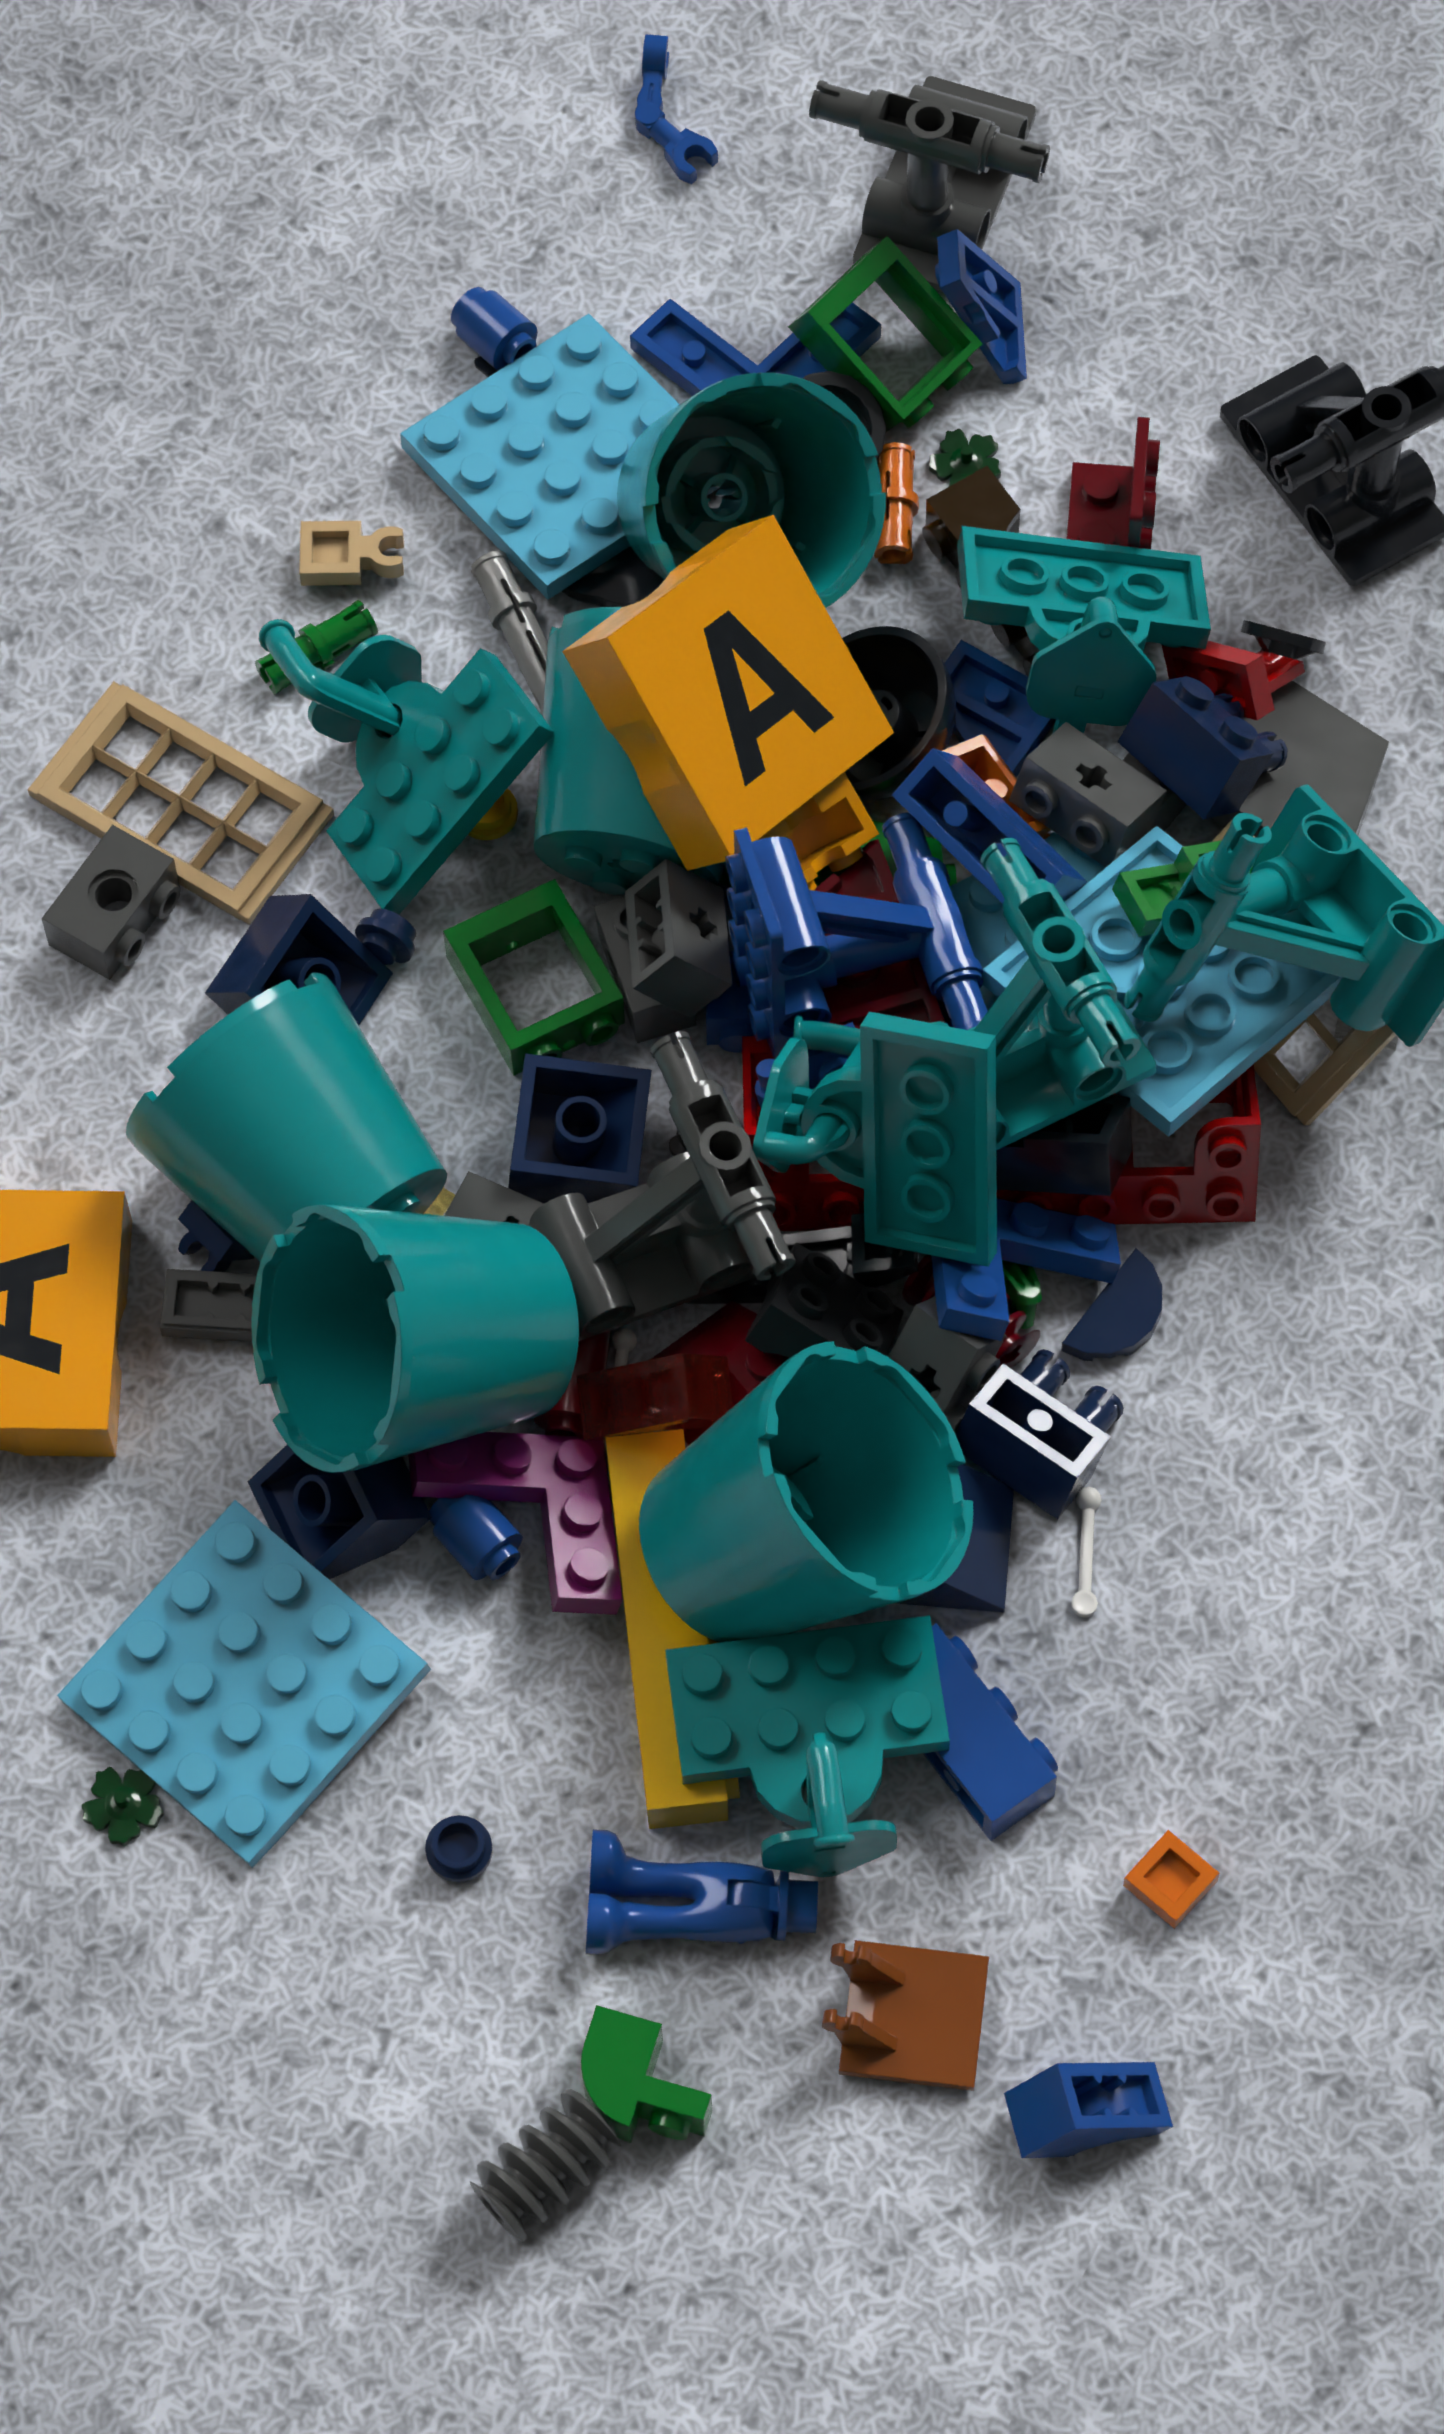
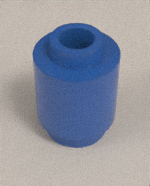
(493, 327)
(476, 1535)

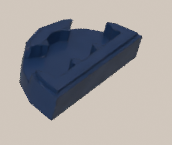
(1121, 1315)

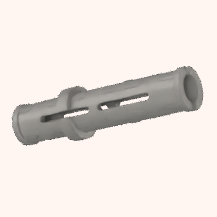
(514, 615)

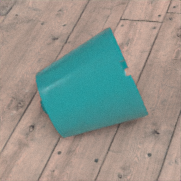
(771, 451)
(589, 797)
(283, 1116)
(408, 1331)
(809, 1501)

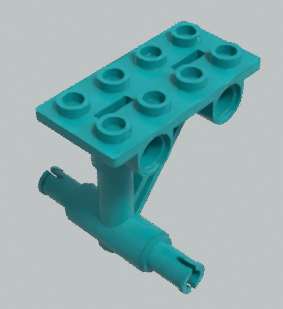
(1310, 903)
(1059, 1017)

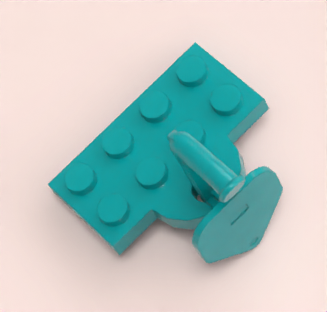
(1086, 613)
(437, 771)
(899, 1120)
(816, 1716)

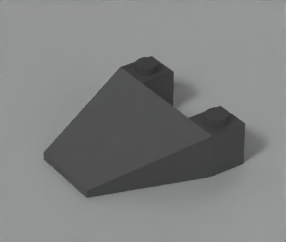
(1324, 751)

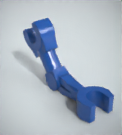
(651, 119)

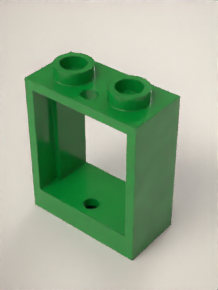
(919, 303)
(512, 927)

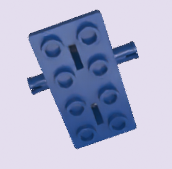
(790, 960)

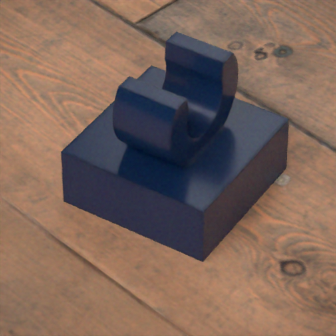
(208, 1233)

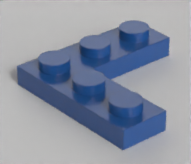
(699, 357)
(974, 1296)

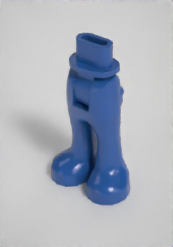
(729, 1900)

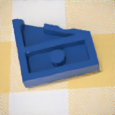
(986, 301)
(994, 704)

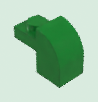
(620, 2085)

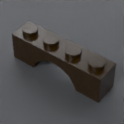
(976, 503)

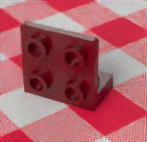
(1114, 500)

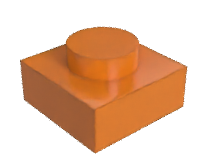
(1171, 1879)

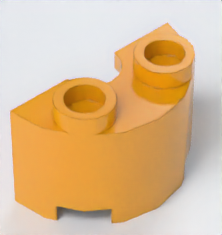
(828, 829)

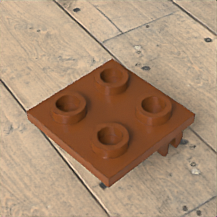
(910, 2014)

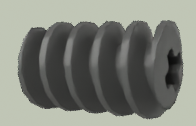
(544, 2163)

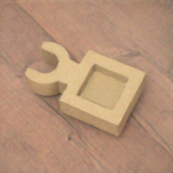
(339, 552)

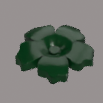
(960, 459)
(122, 1805)

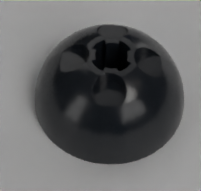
(915, 698)

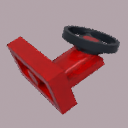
(1243, 673)

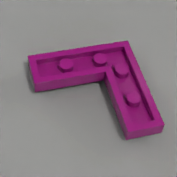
(573, 1495)

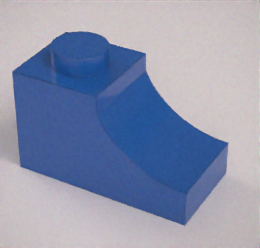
(1086, 2107)

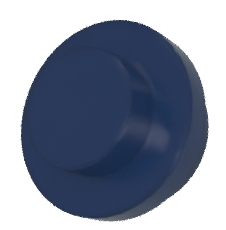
(387, 936)
(458, 1848)

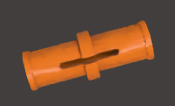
(902, 503)

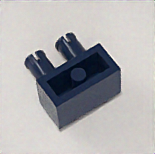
(1200, 745)
(1033, 1438)

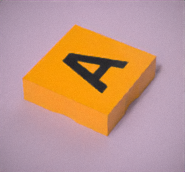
(729, 692)
(61, 1320)

